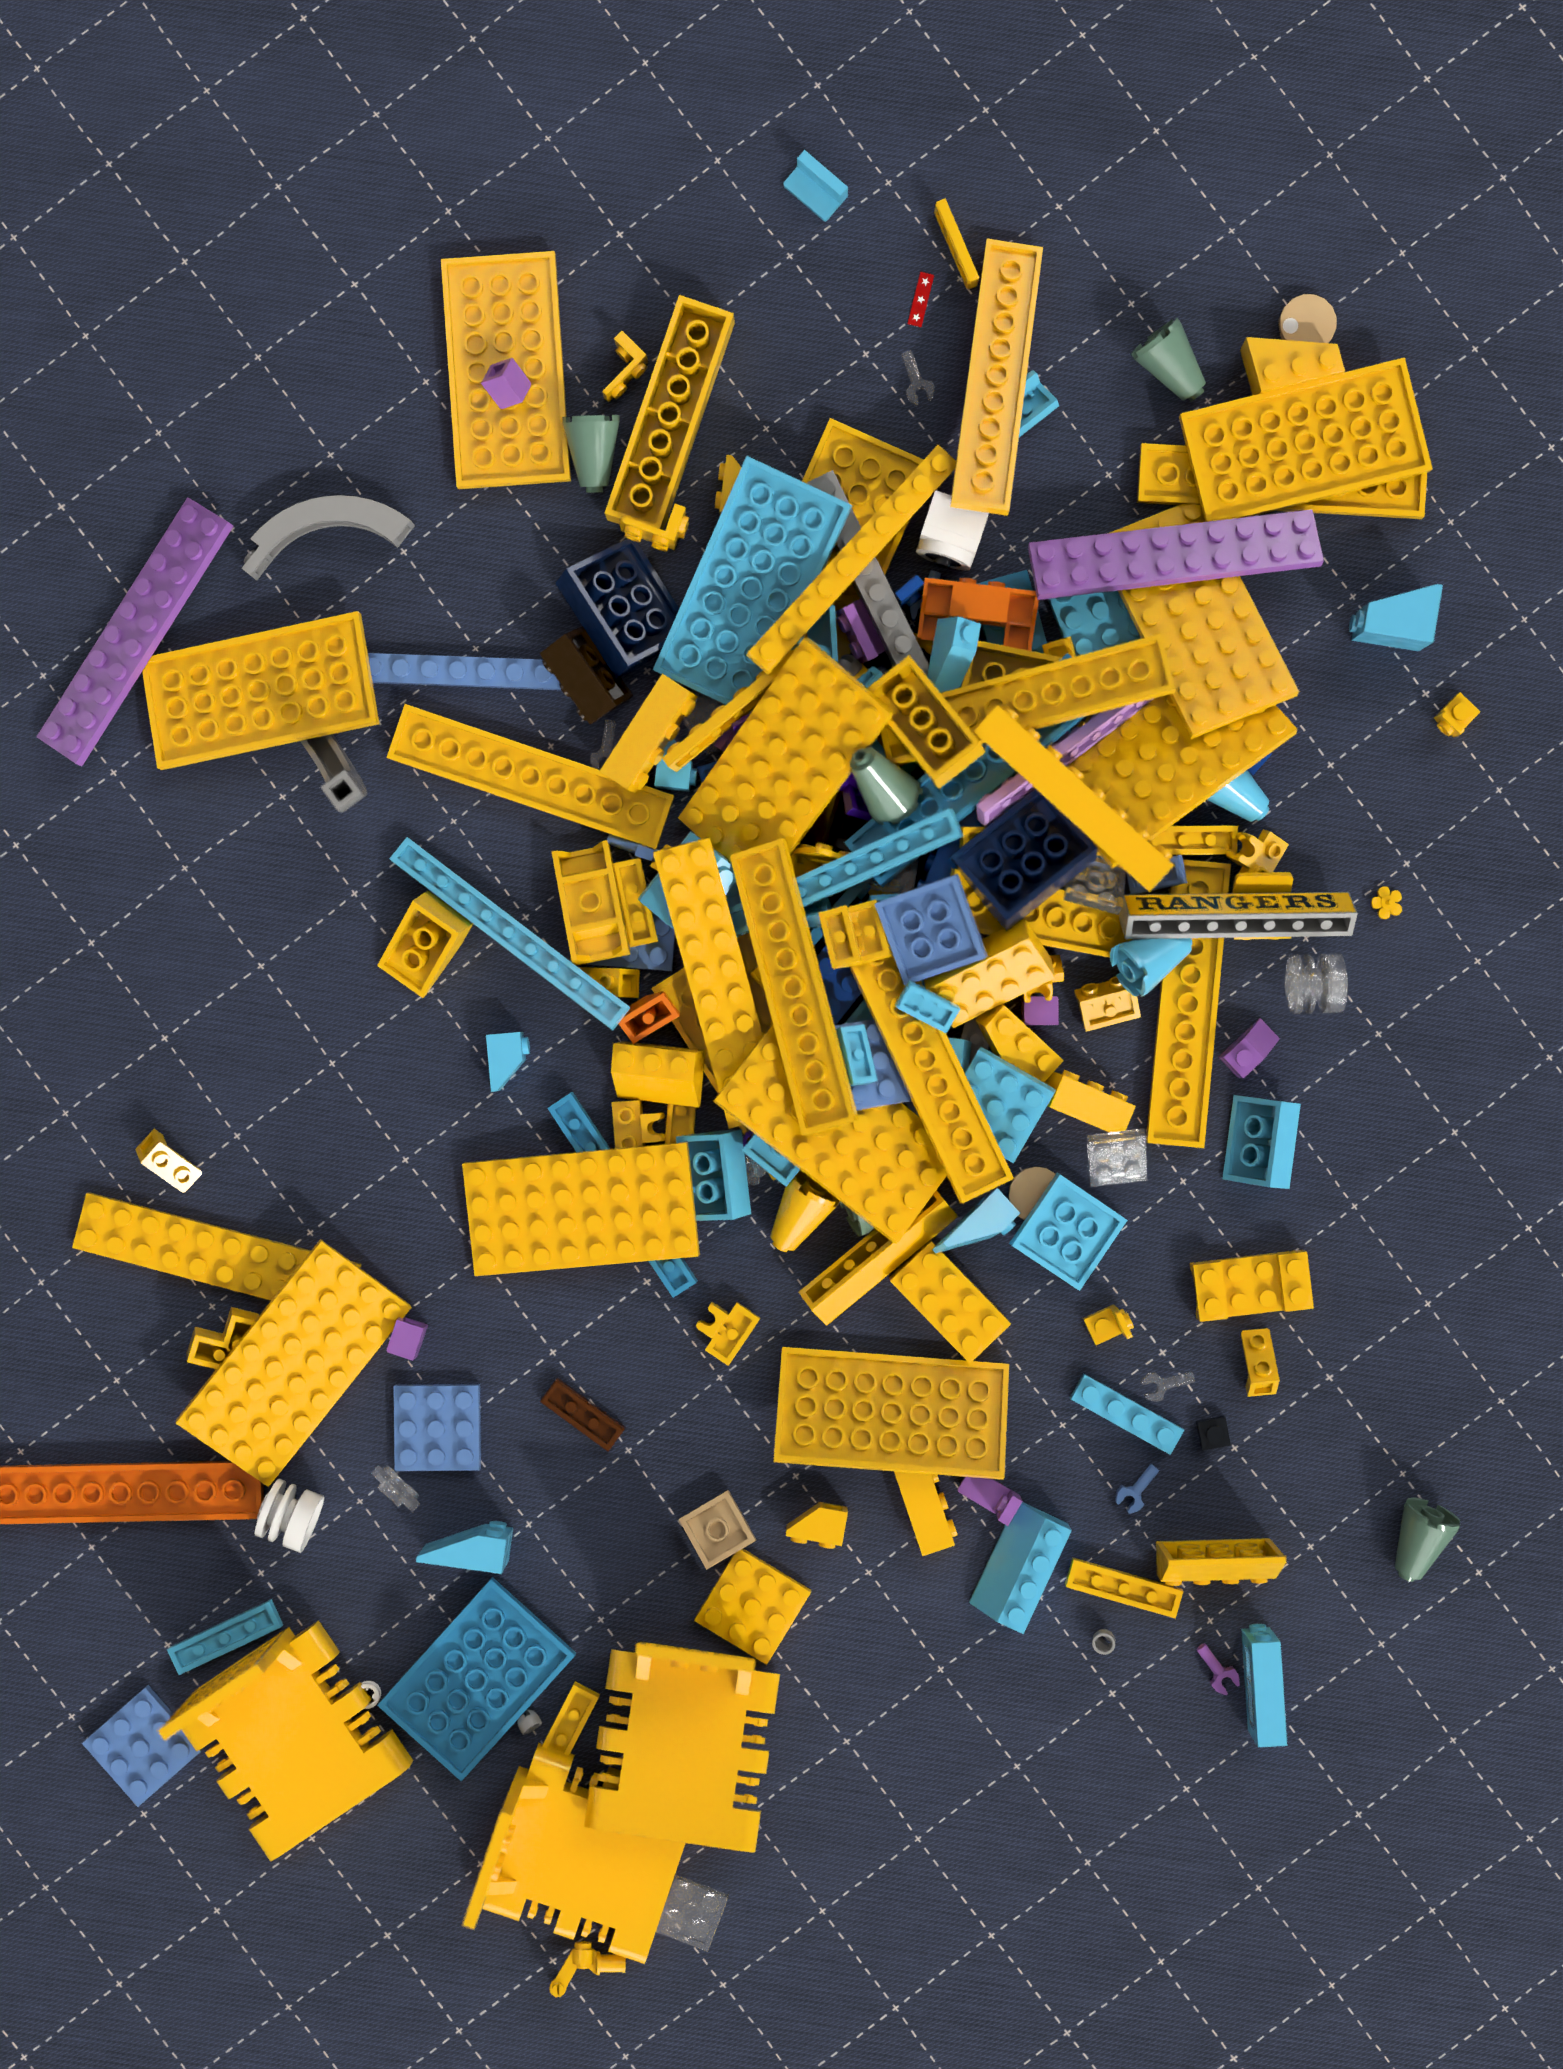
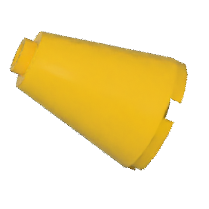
(800, 1212)

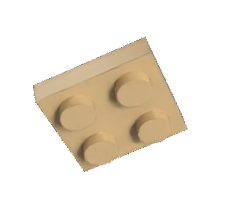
(717, 1529)

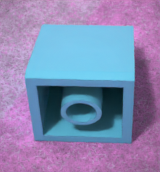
(1399, 620)

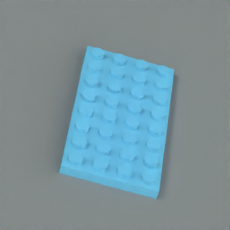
(756, 564)

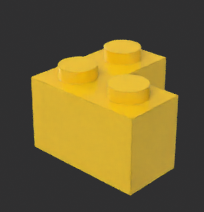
(211, 1347)

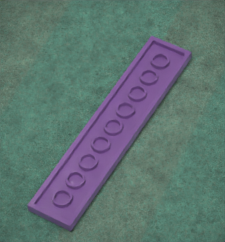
(1175, 554)
(134, 631)

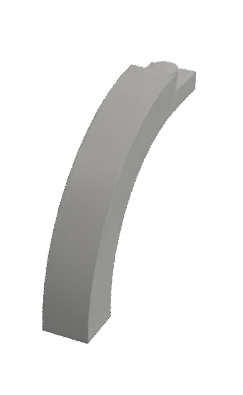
(323, 513)
(342, 780)

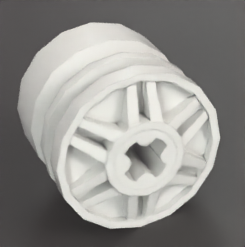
(289, 1515)

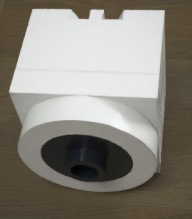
(950, 534)

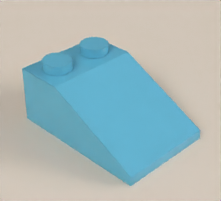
(477, 1549)

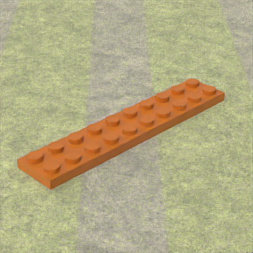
(128, 1492)

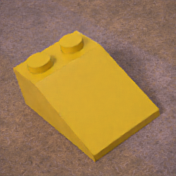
(424, 943)

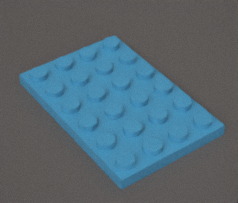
(476, 1679)

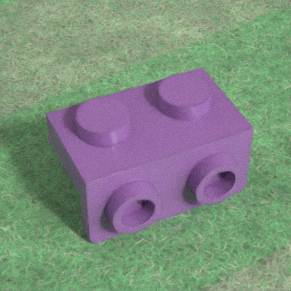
(860, 631)

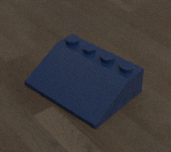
(620, 605)
(1024, 858)

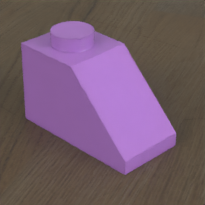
(1249, 1049)

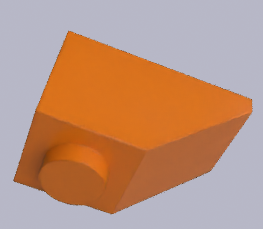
(648, 1016)

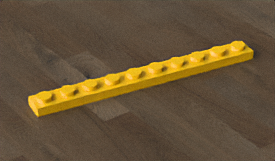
(852, 560)
(1175, 839)

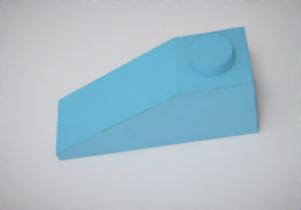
(952, 652)
(986, 1219)

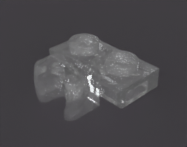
(396, 1488)

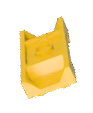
(590, 904)
(1252, 1285)

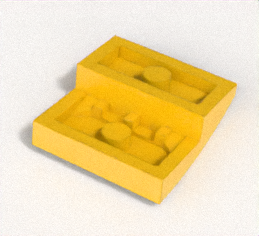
(854, 935)

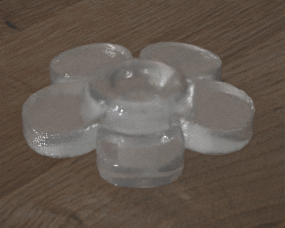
(754, 1171)

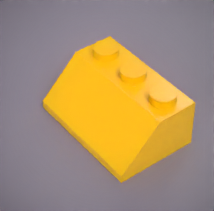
(658, 1073)

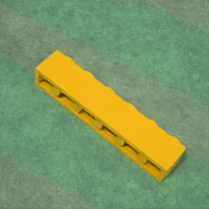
(872, 1261)

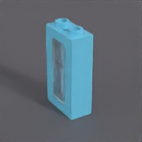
(1264, 1686)

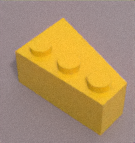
(1285, 363)
(1017, 1043)
(1089, 1102)

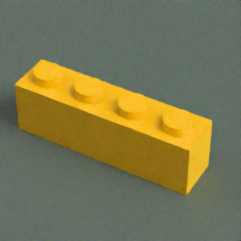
(649, 733)
(926, 1511)

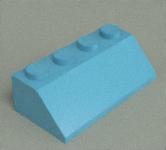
(1020, 1567)

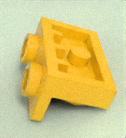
(1106, 1004)

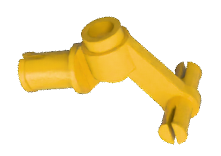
(585, 1957)

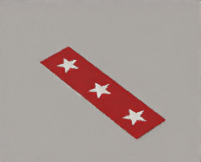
(920, 299)

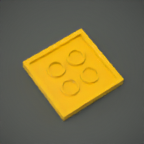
(752, 1605)

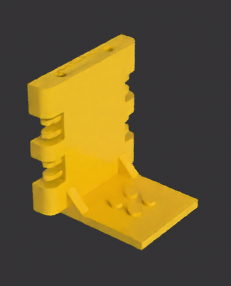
(289, 1737)
(683, 1746)
(584, 1872)

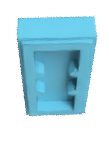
(927, 1006)

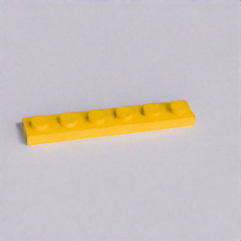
(721, 719)

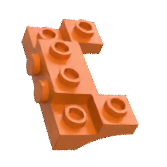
(980, 603)

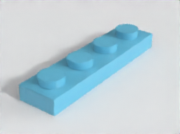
(1127, 1414)
(225, 1637)

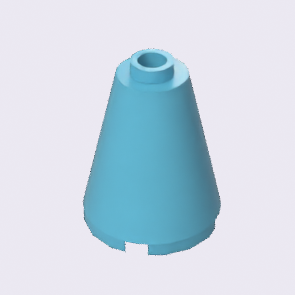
(1243, 798)
(1147, 961)

